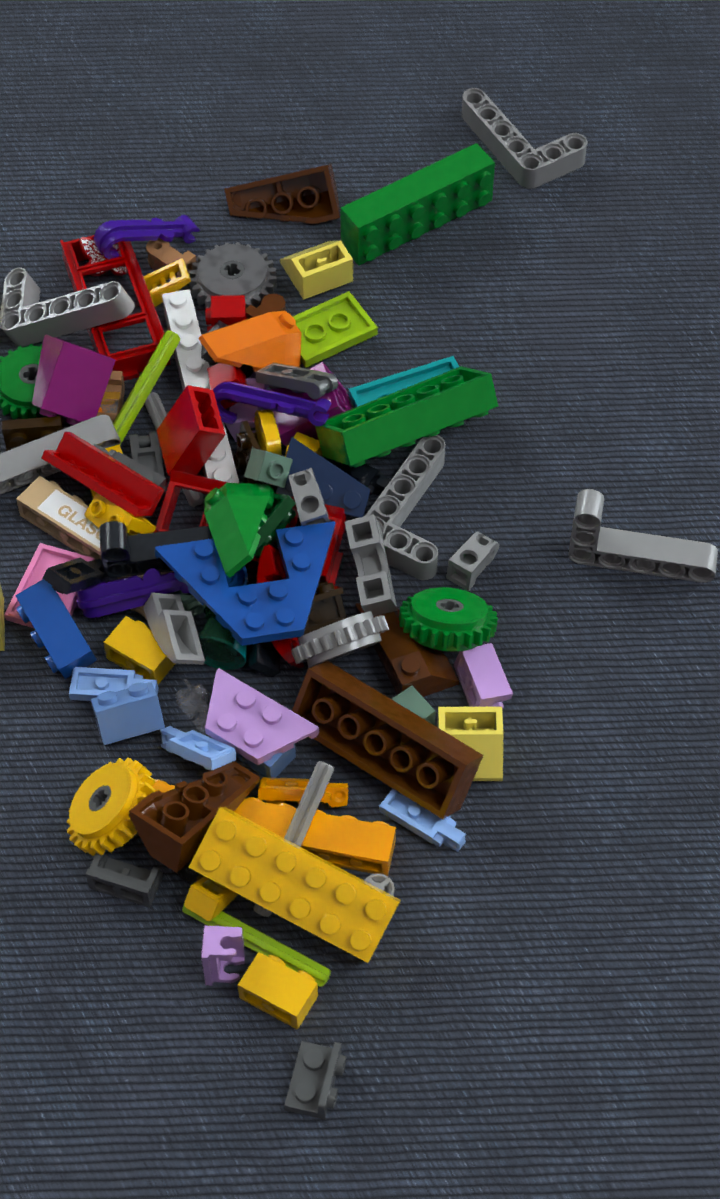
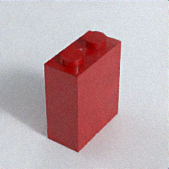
(190, 431)

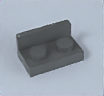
(314, 1079)

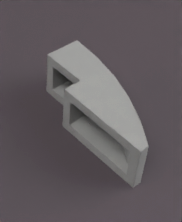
(173, 628)

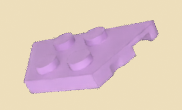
(252, 721)

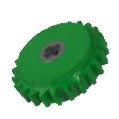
(18, 381)
(448, 619)

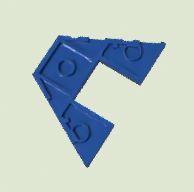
(263, 609)

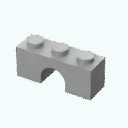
(372, 566)

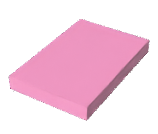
(44, 557)

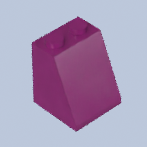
(70, 380)
(290, 424)

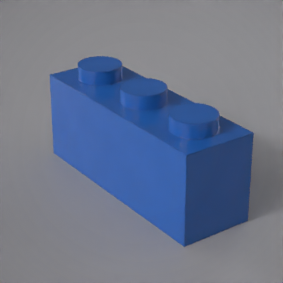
(54, 628)

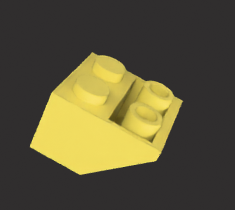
(319, 268)
(482, 731)

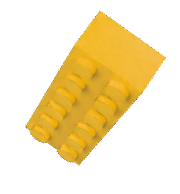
(294, 884)

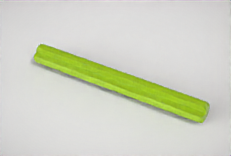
(145, 383)
(268, 946)

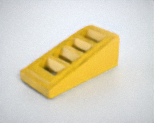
(160, 276)
(208, 898)

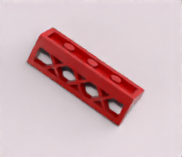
(105, 475)

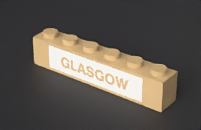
(61, 517)

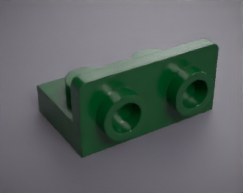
(278, 518)

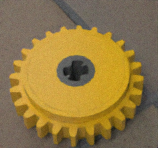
(103, 803)

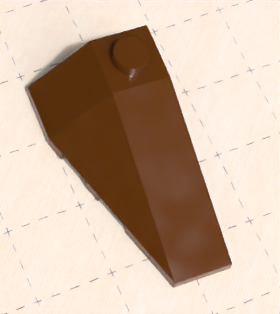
(297, 197)
(411, 662)
(177, 820)

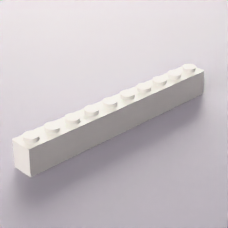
(192, 369)

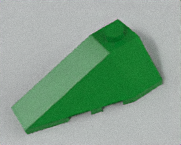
(235, 518)

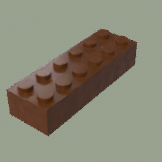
(387, 739)

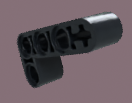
(135, 554)

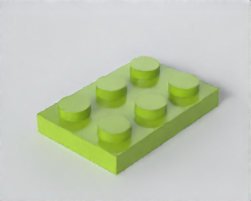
(333, 328)

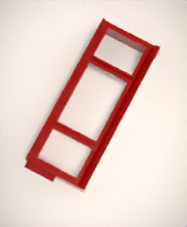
(131, 360)
(205, 485)

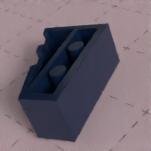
(334, 484)

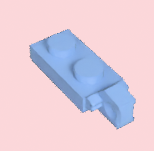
(91, 682)
(197, 748)
(422, 821)

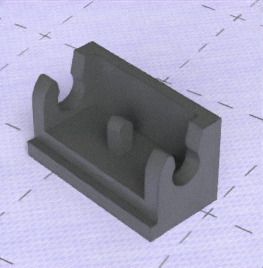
(124, 880)

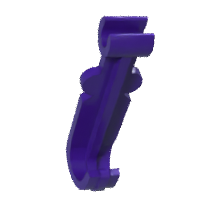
(142, 230)
(271, 401)
(126, 593)

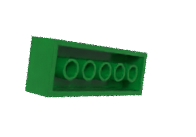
(417, 204)
(407, 416)

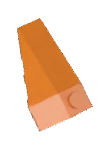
(256, 341)

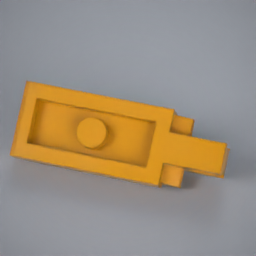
(292, 789)

